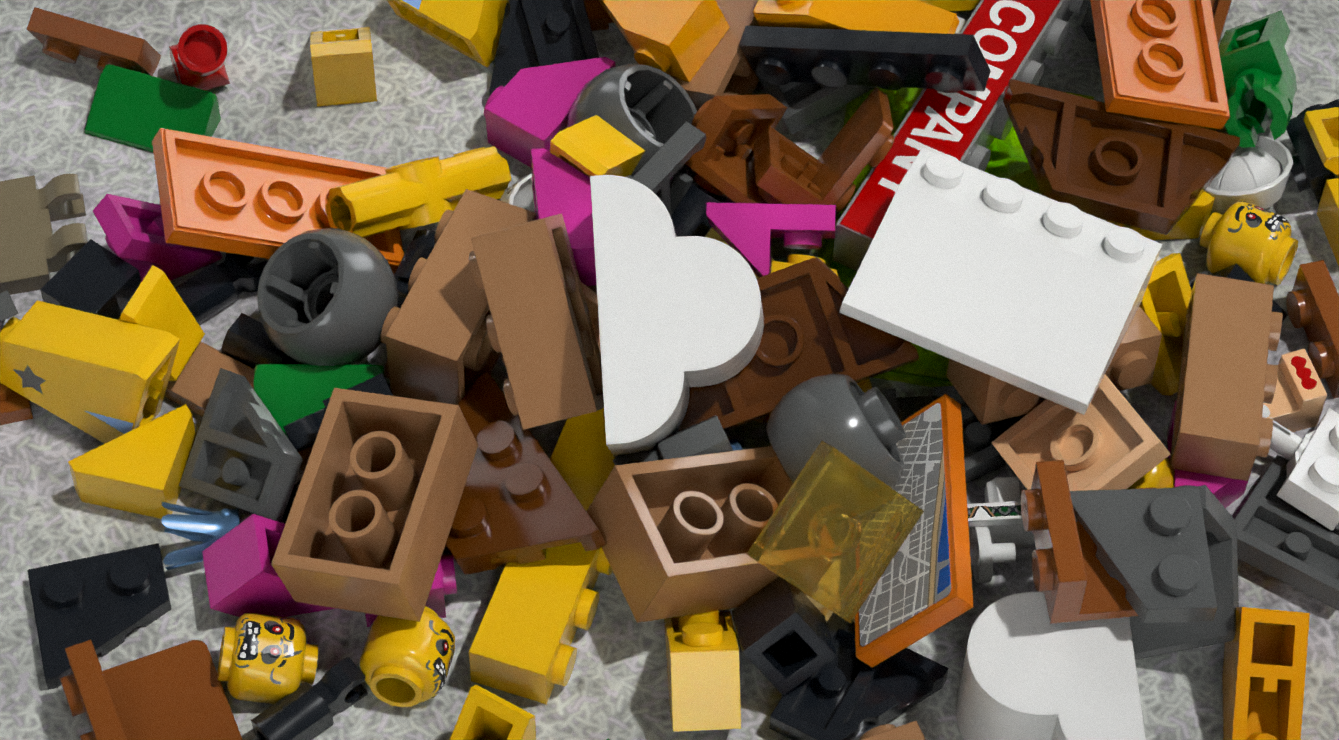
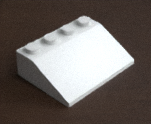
(1002, 279)

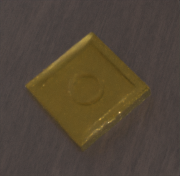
(835, 531)

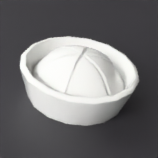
(1253, 176)

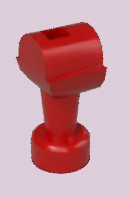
(200, 58)

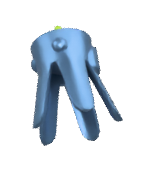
(198, 526)

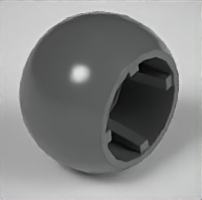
(638, 103)
(326, 297)
(843, 416)

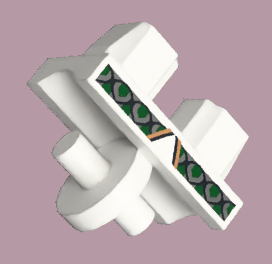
(997, 527)

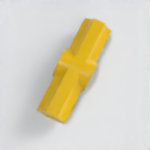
(416, 192)

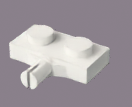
(1311, 469)

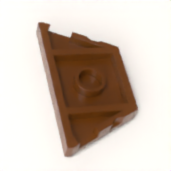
(1114, 162)
(799, 341)
(513, 494)

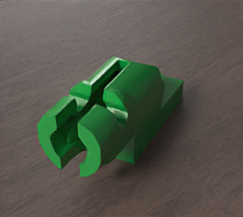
(1258, 78)

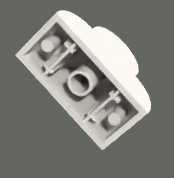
(667, 313)
(1048, 678)

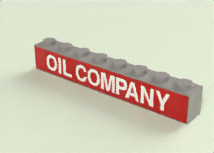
(964, 123)

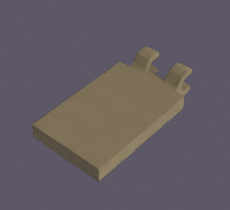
(26, 236)

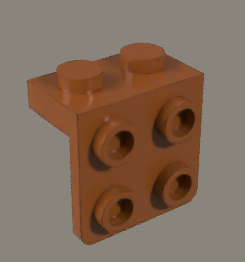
(731, 130)
(796, 177)
(1065, 554)
(150, 698)

